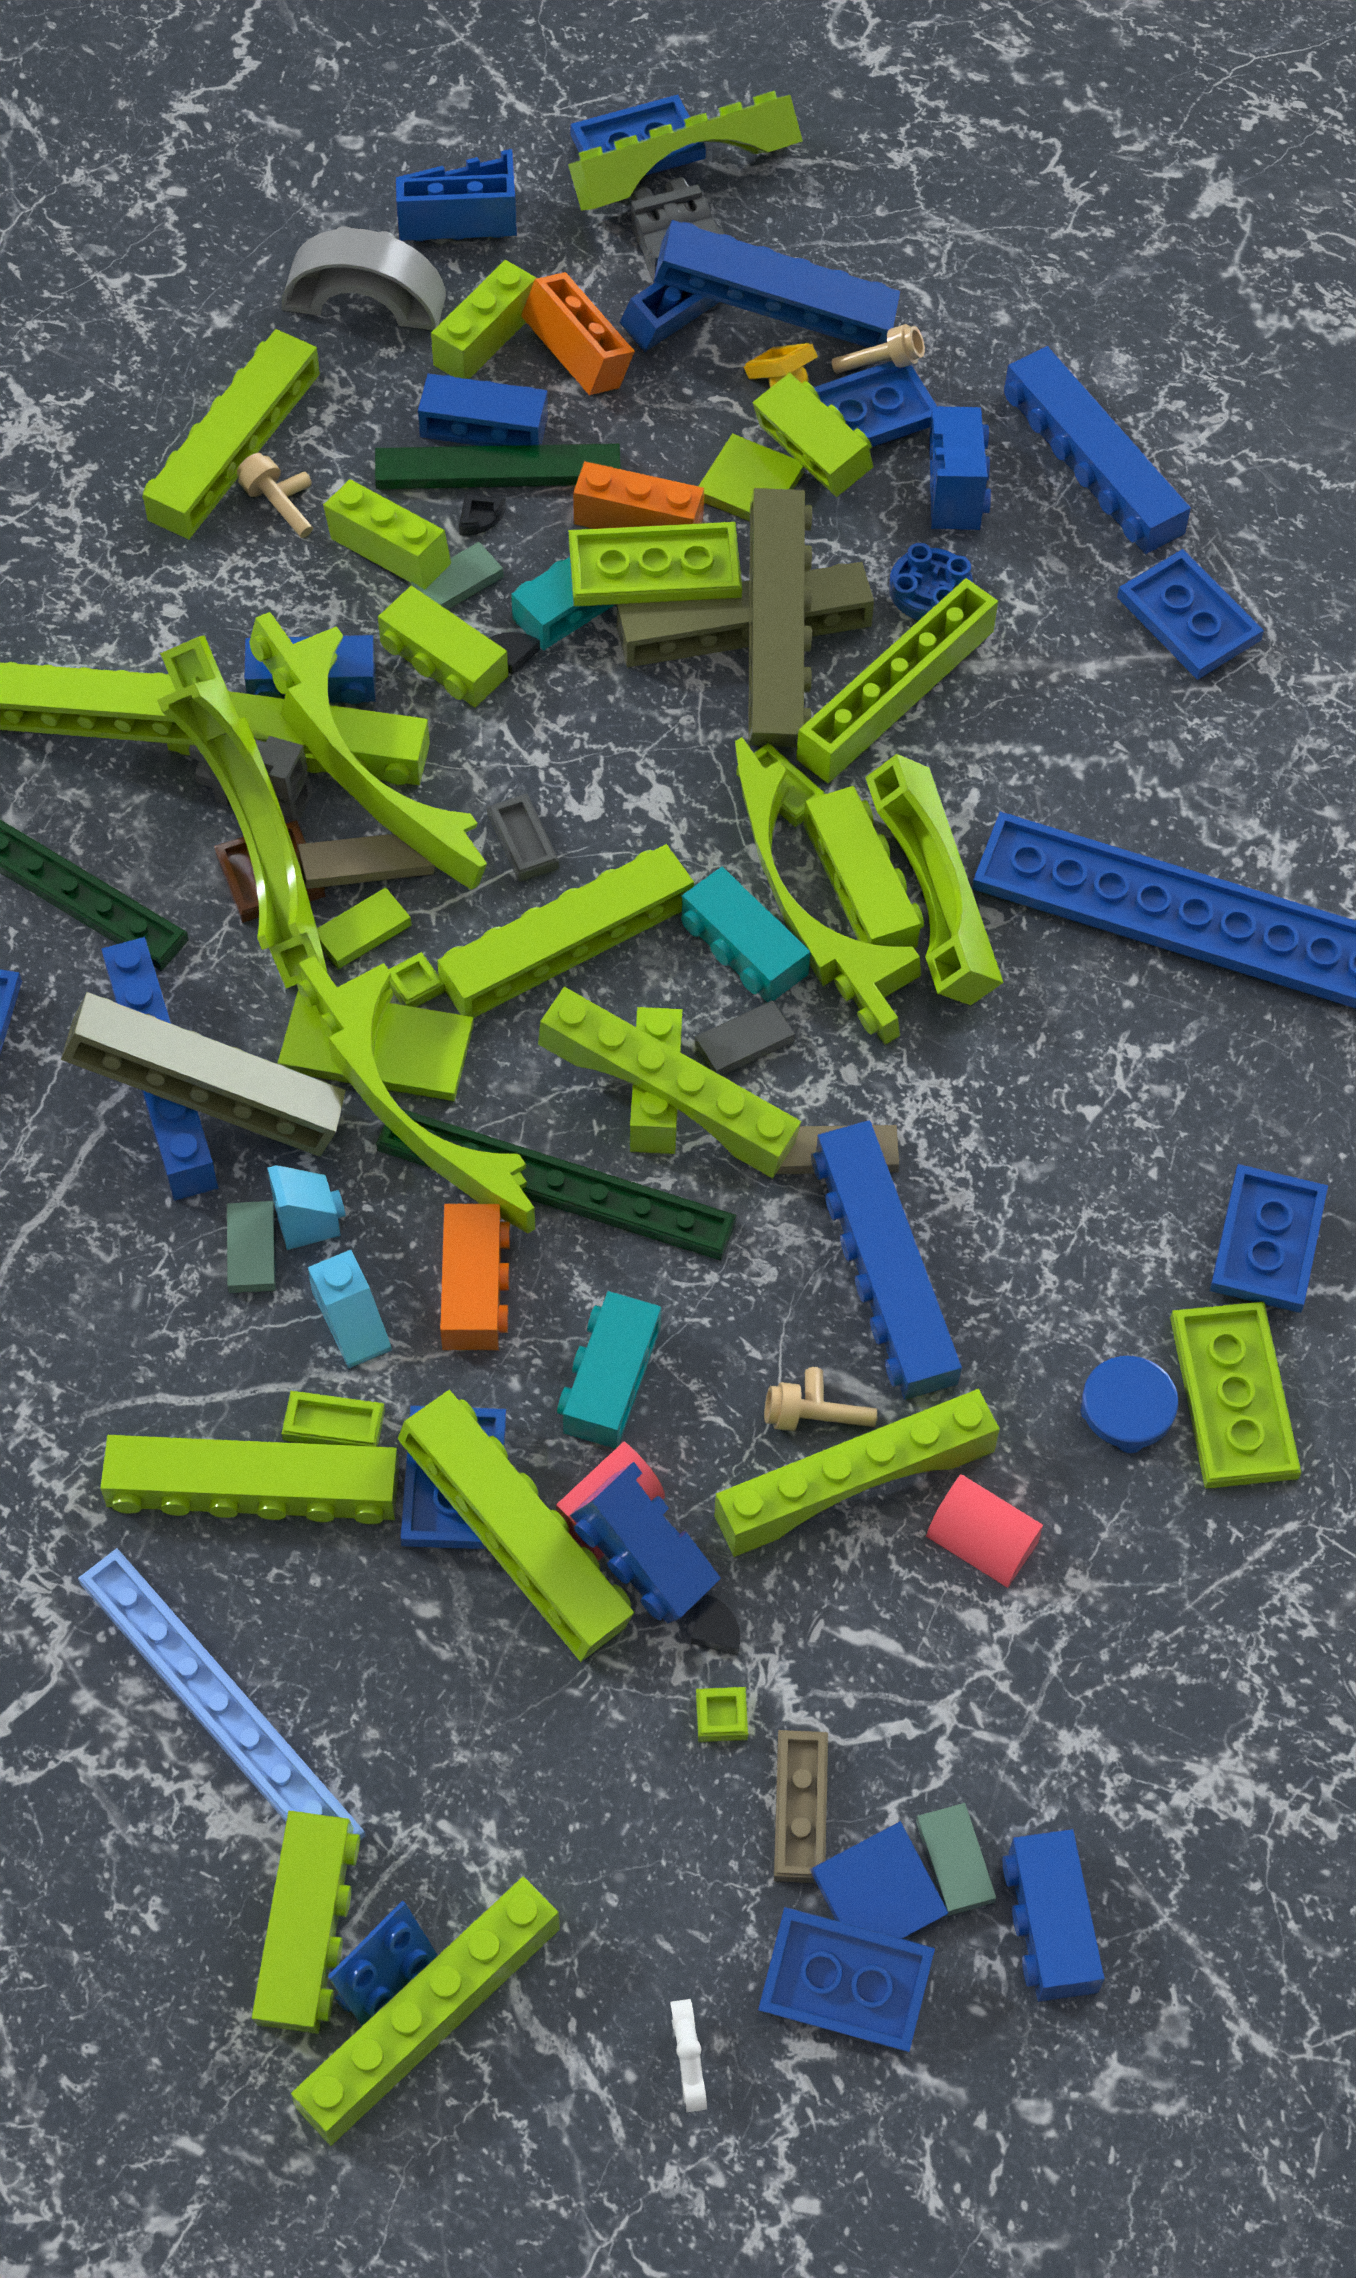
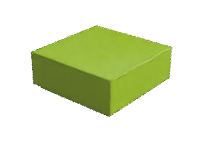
(415, 981)
(721, 1714)

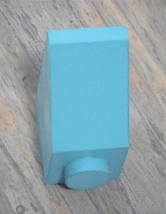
(305, 1206)
(349, 1308)

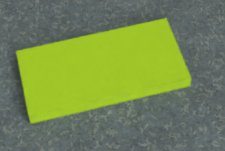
(655, 564)
(413, 1052)
(1235, 1395)

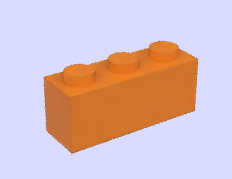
(577, 333)
(630, 499)
(473, 1277)

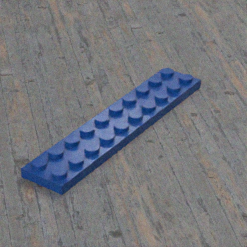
(1170, 907)

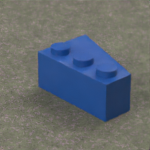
(458, 202)
(958, 468)
(644, 1546)

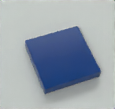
(880, 1885)

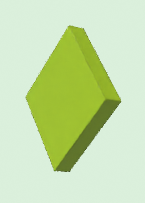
(742, 468)

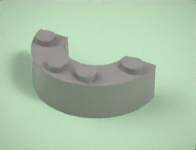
(366, 265)

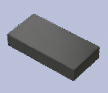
(523, 837)
(744, 1038)

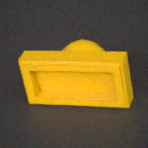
(780, 361)

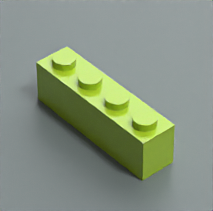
(861, 869)
(304, 1922)

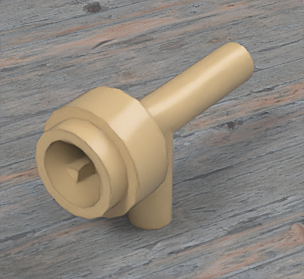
(902, 347)
(259, 476)
(785, 1405)

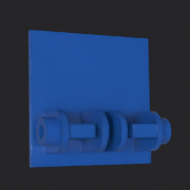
(382, 1964)

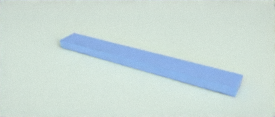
(208, 1691)

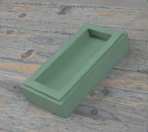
(467, 575)
(251, 1247)
(956, 1859)

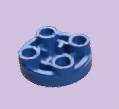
(925, 578)
(1129, 1402)

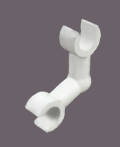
(689, 2053)

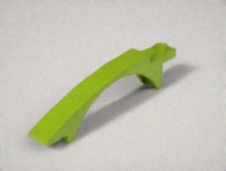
(302, 675)
(227, 743)
(858, 968)
(352, 1022)

